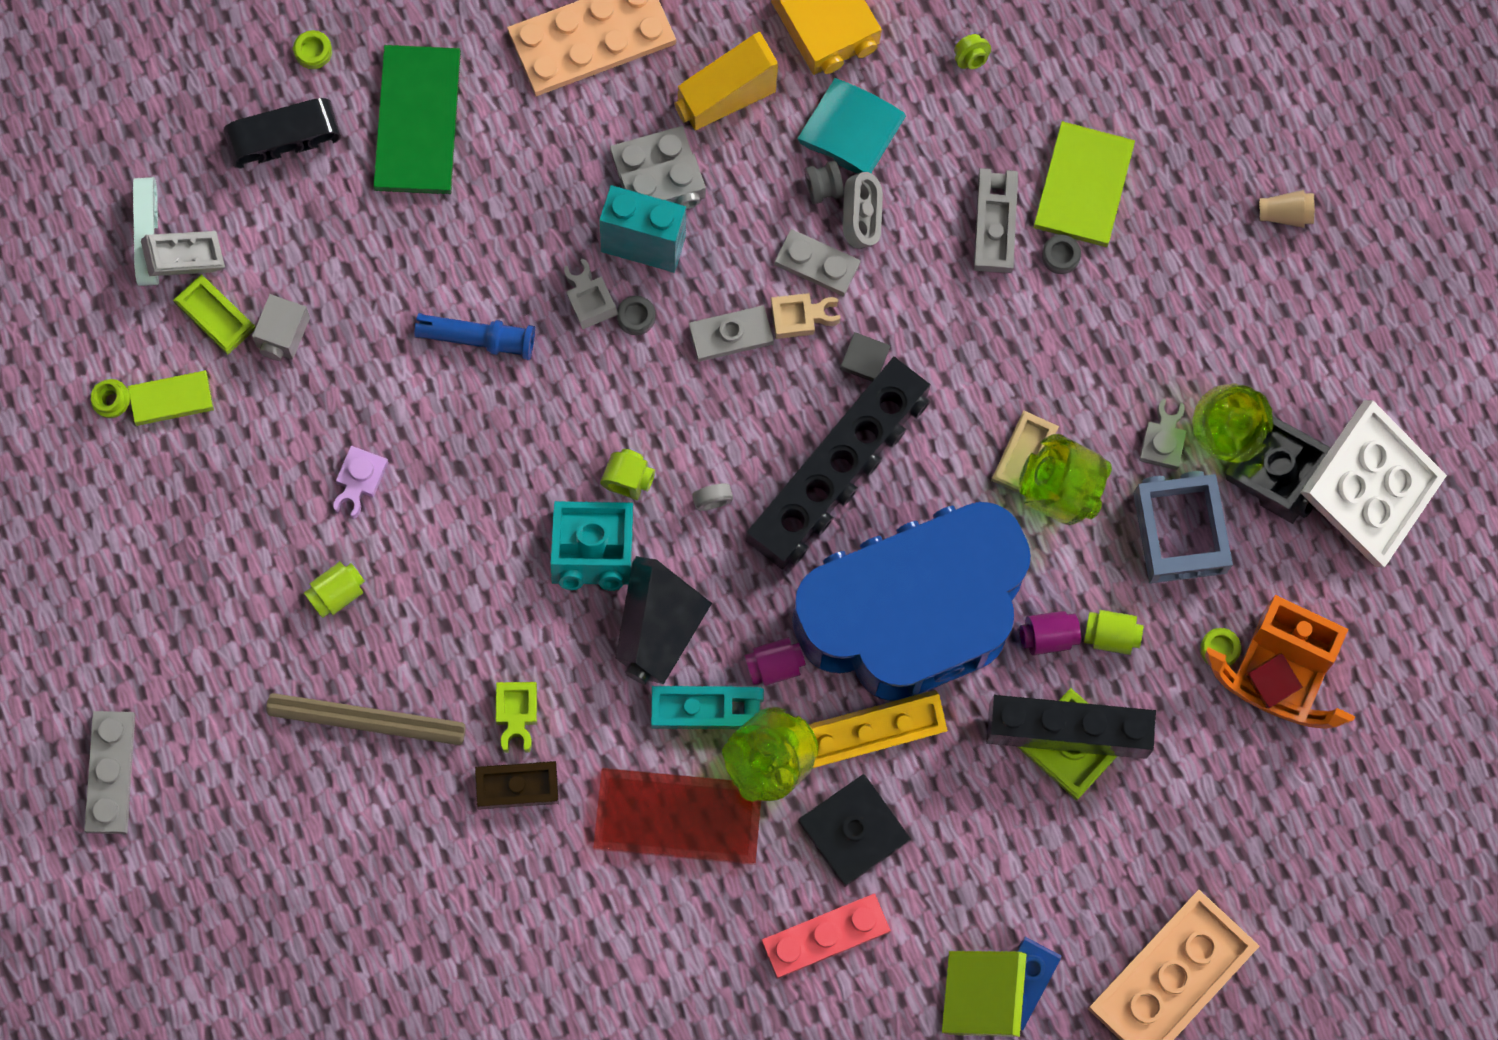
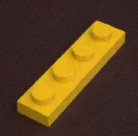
(878, 727)

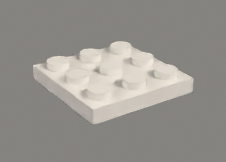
(1373, 483)

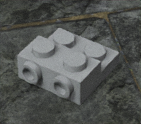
(660, 167)

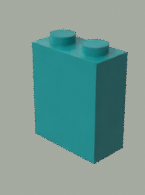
(642, 228)

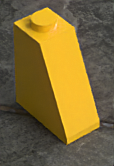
(728, 83)

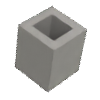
(280, 328)

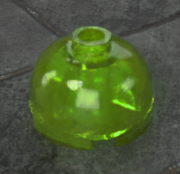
(1232, 422)

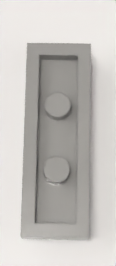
(110, 772)

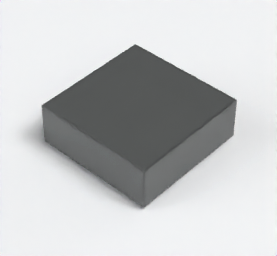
(865, 357)

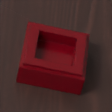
(1274, 680)

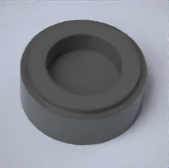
(1061, 254)
(636, 315)

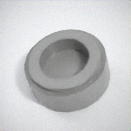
(712, 497)

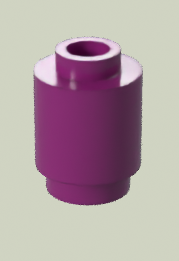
(1050, 632)
(775, 662)

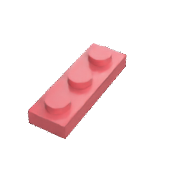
(825, 936)

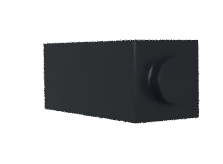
(657, 620)

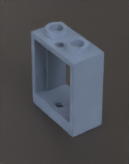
(1186, 566)

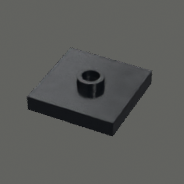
(854, 830)

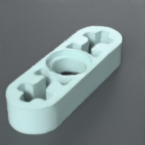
(145, 220)

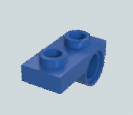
(1039, 969)

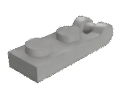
(995, 222)

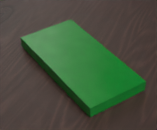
(417, 119)

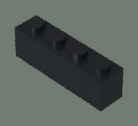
(1071, 726)

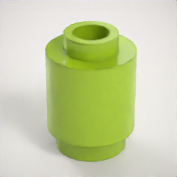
(335, 589)
(1113, 632)

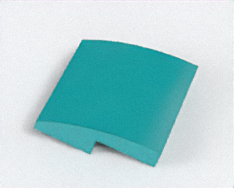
(851, 127)

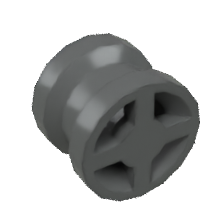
(824, 182)

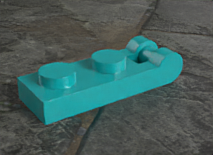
(702, 706)

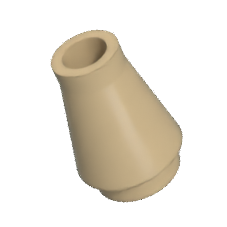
(1288, 209)

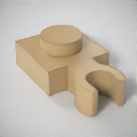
(796, 315)

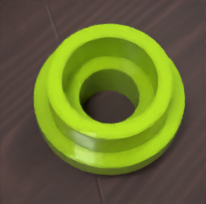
(972, 52)
(102, 391)

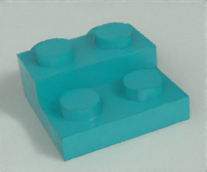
(592, 544)

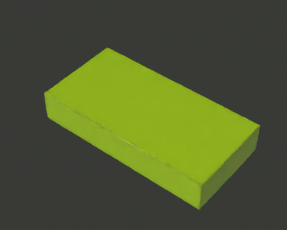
(214, 314)
(171, 398)

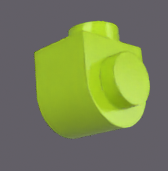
(627, 474)

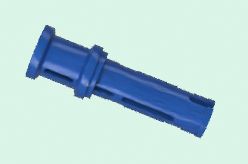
(493, 337)

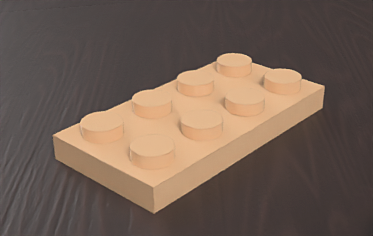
(588, 39)
(1174, 974)

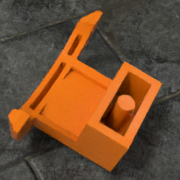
(1310, 648)

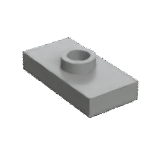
(182, 253)
(731, 333)

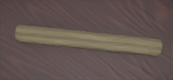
(366, 719)

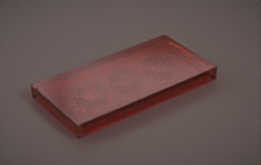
(675, 817)

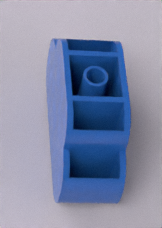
(916, 603)

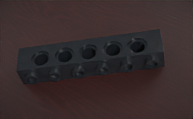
(893, 384)

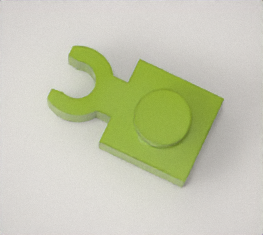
(516, 708)

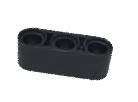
(281, 131)

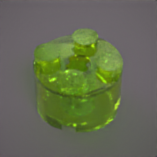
(1064, 480)
(770, 754)

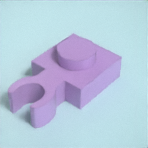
(360, 475)

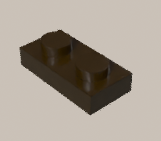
(516, 785)

